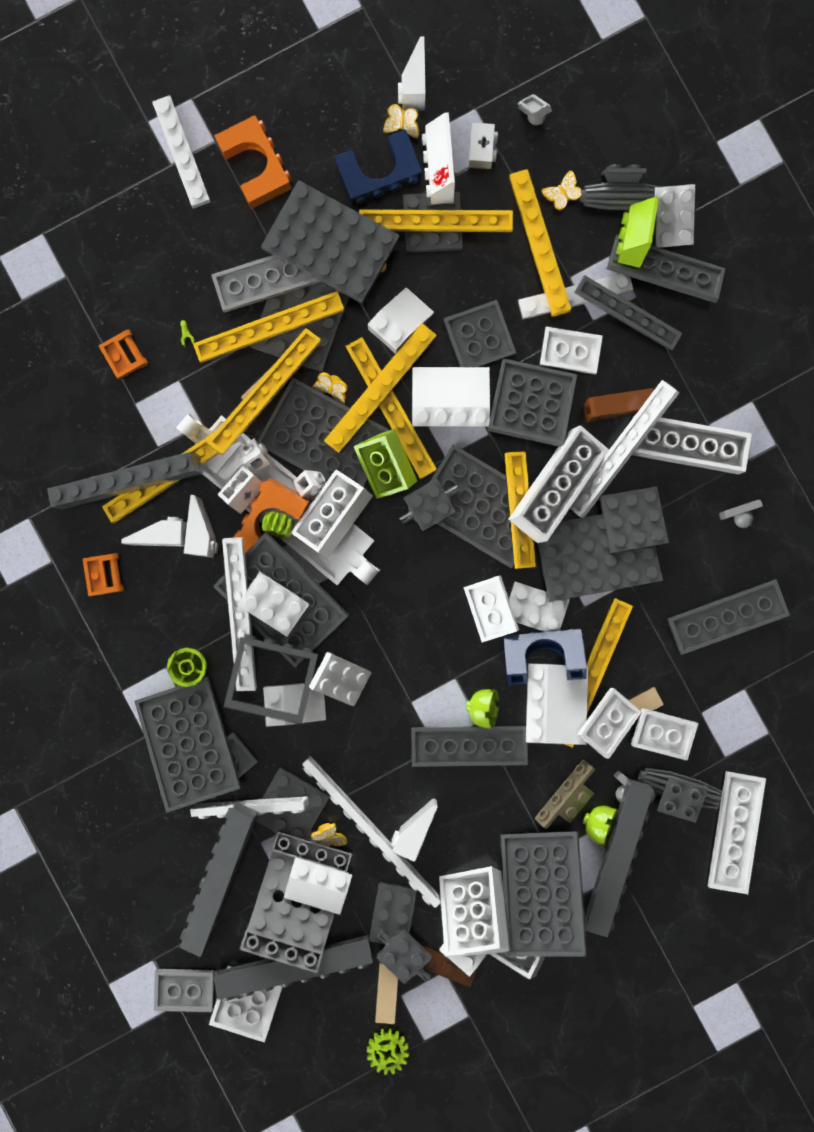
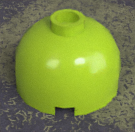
(187, 667)
(483, 708)
(600, 823)

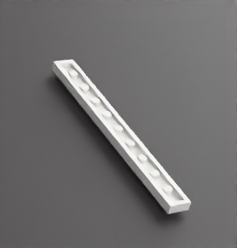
(364, 825)

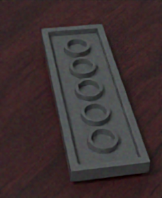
(673, 272)
(728, 617)
(469, 746)

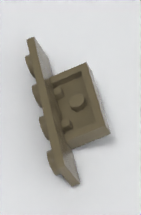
(569, 797)

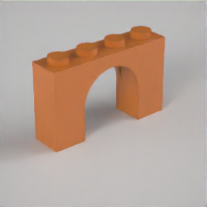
(251, 135)
(272, 495)

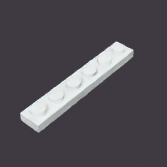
(181, 152)
(538, 304)
(275, 805)

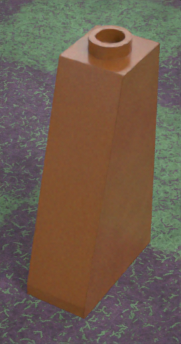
(615, 405)

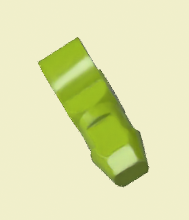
(186, 333)

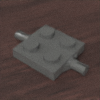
(429, 504)
(404, 956)

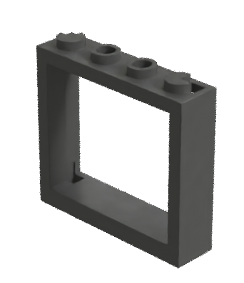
(263, 711)

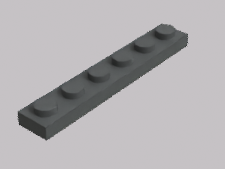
(627, 312)

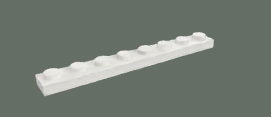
(624, 447)
(239, 618)

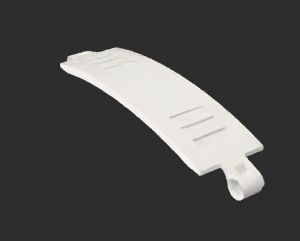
(349, 552)

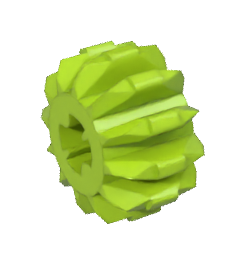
(278, 524)

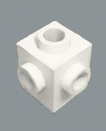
(254, 455)
(309, 483)

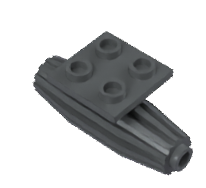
(620, 189)
(681, 794)

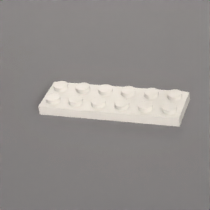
(736, 832)

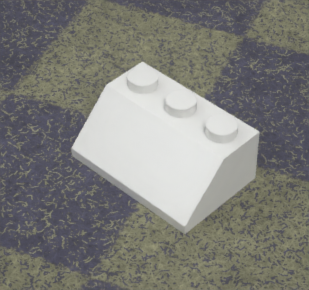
(317, 886)

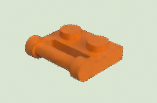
(117, 357)
(96, 574)

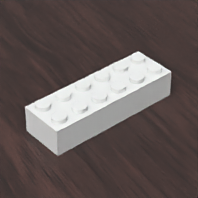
(696, 446)
(558, 484)

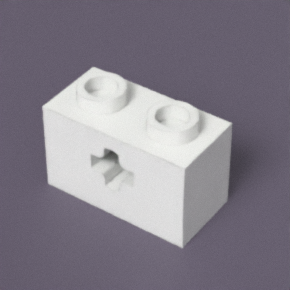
(479, 156)
(241, 489)

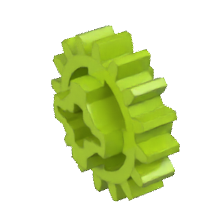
(388, 1060)

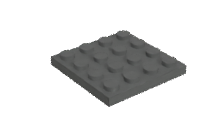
(532, 402)

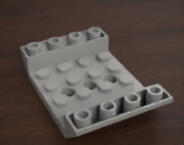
(280, 929)

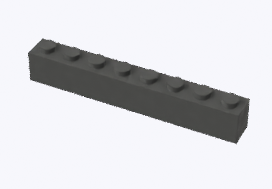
(125, 480)
(618, 857)
(218, 879)
(270, 973)

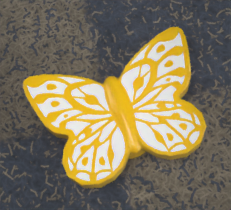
(402, 119)
(564, 192)
(331, 385)
(327, 836)

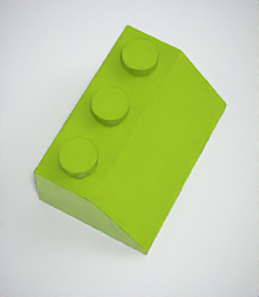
(637, 232)
(385, 464)

